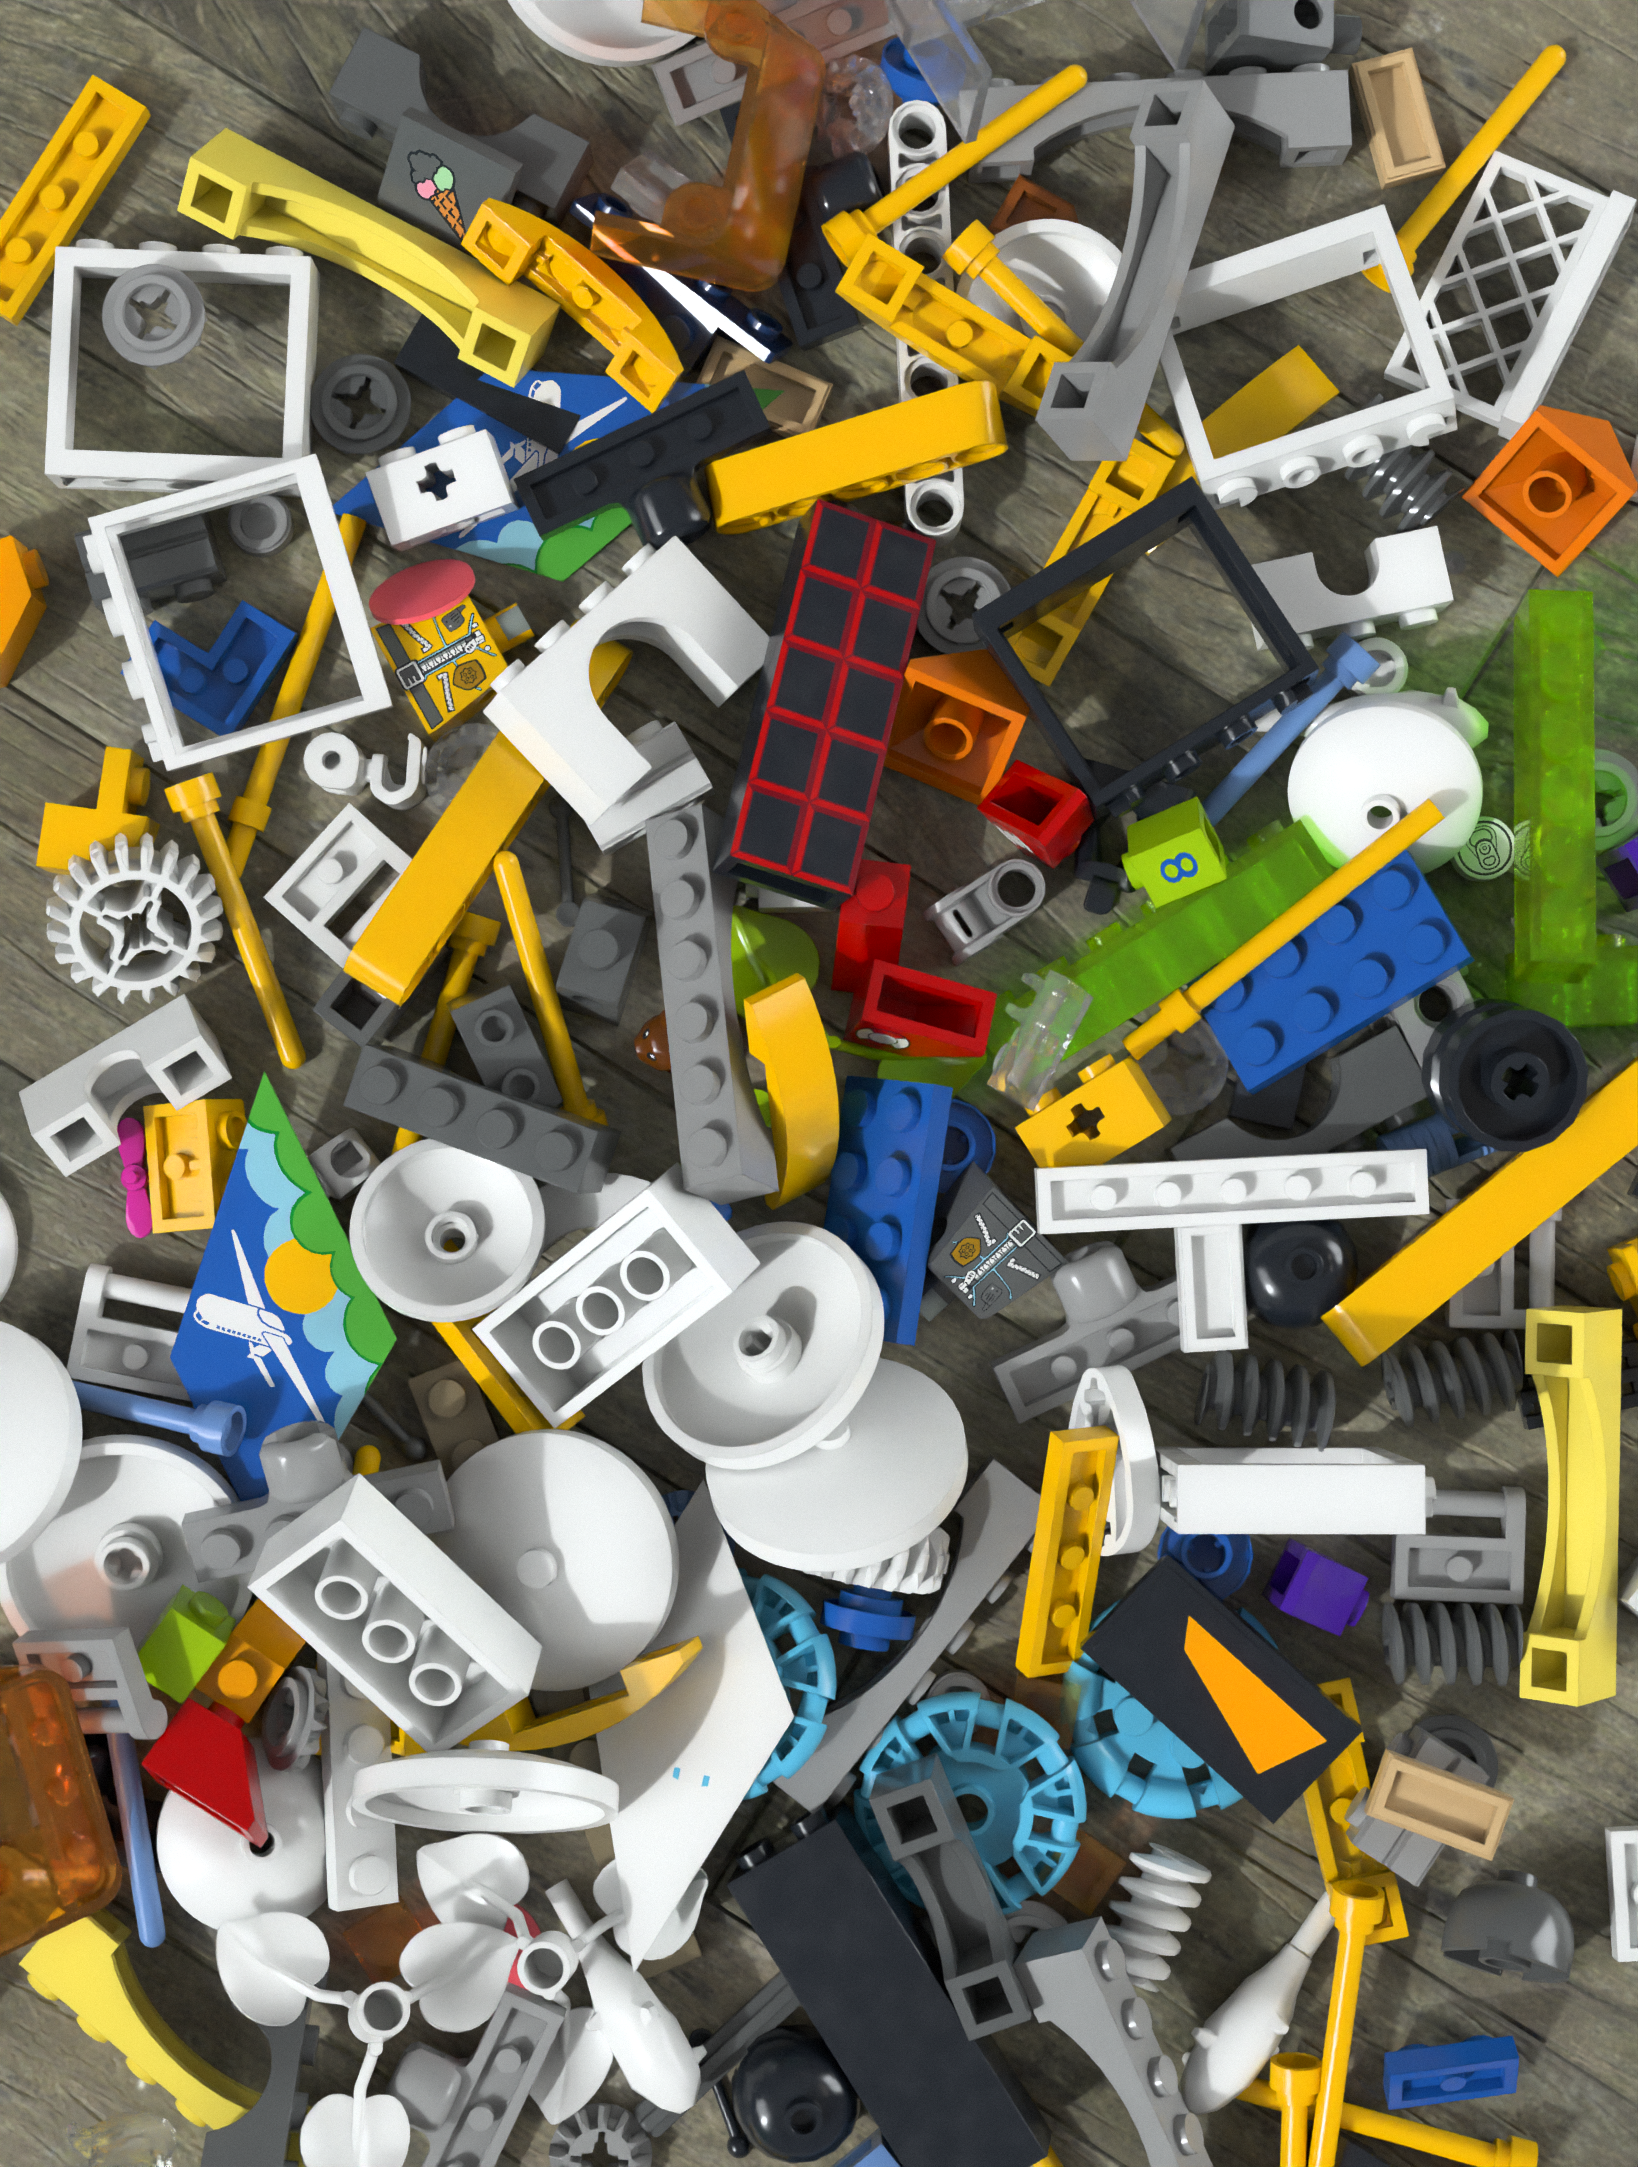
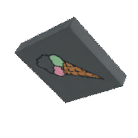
(443, 177)

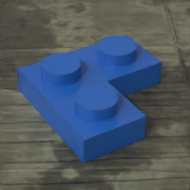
(229, 681)

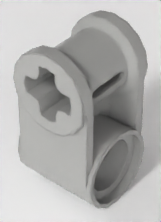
(983, 910)

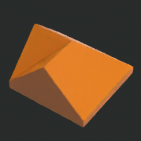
(1555, 485)
(956, 723)

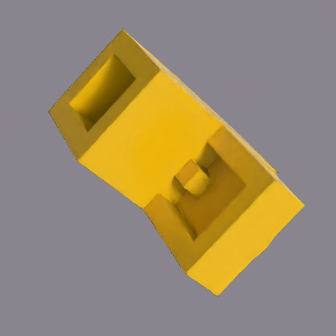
(72, 829)

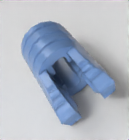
(1437, 1138)

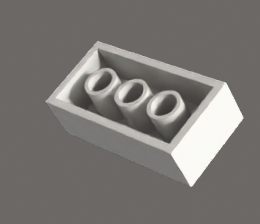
(616, 1296)
(396, 1616)

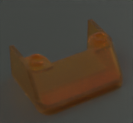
(742, 229)
(53, 1822)

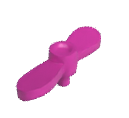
(135, 1177)

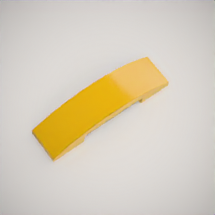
(589, 291)
(947, 326)
(1261, 411)
(1111, 496)
(801, 1085)
(643, 1681)
(1326, 1808)

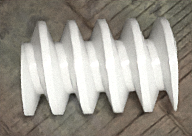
(1155, 1912)

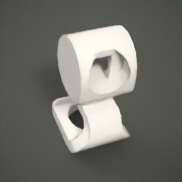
(344, 770)
(343, 1164)

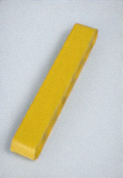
(460, 855)
(1488, 1222)

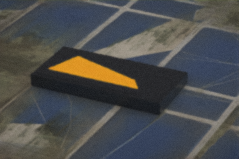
(1220, 1687)

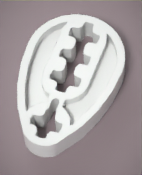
(1112, 1399)

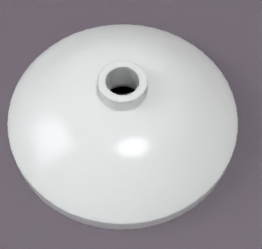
(1061, 264)
(1389, 759)
(439, 1194)
(217, 1872)

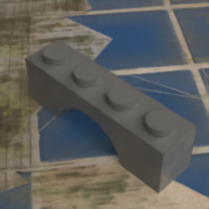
(386, 79)
(1368, 1086)
(482, 1121)
(972, 1934)
(265, 2132)

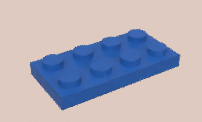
(1338, 975)
(889, 1187)

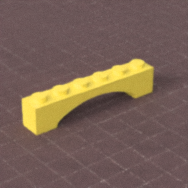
(263, 196)
(1574, 1619)
(93, 1976)

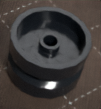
(1541, 1082)

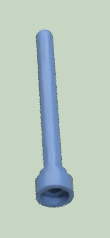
(1343, 668)
(214, 1426)
(136, 1836)

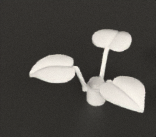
(480, 1882)
(454, 1973)

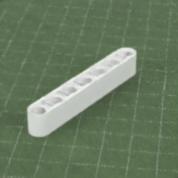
(927, 233)

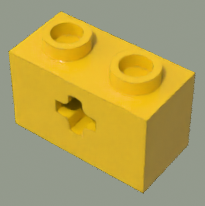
(1123, 1096)

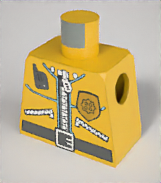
(451, 661)

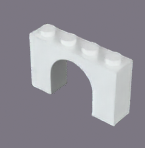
(550, 702)

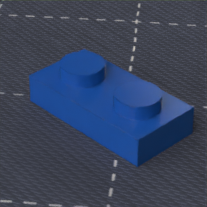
(1450, 2072)

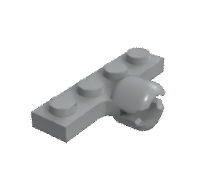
(702, 82)
(1105, 1325)
(301, 1469)
(474, 2101)

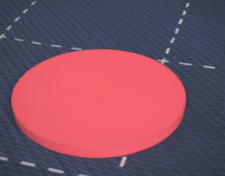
(422, 591)

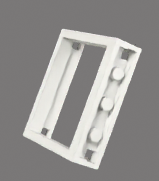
(214, 264)
(1351, 440)
(127, 618)
(1292, 1490)

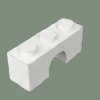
(1404, 585)
(80, 1104)

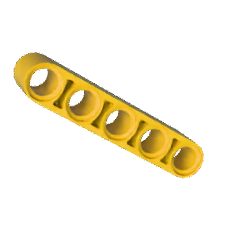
(857, 457)

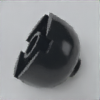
(1297, 1270)
(793, 2096)

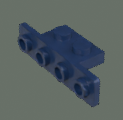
(689, 308)

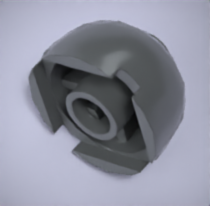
(1510, 1929)

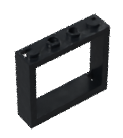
(1096, 560)

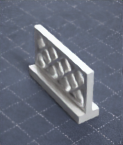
(1565, 300)

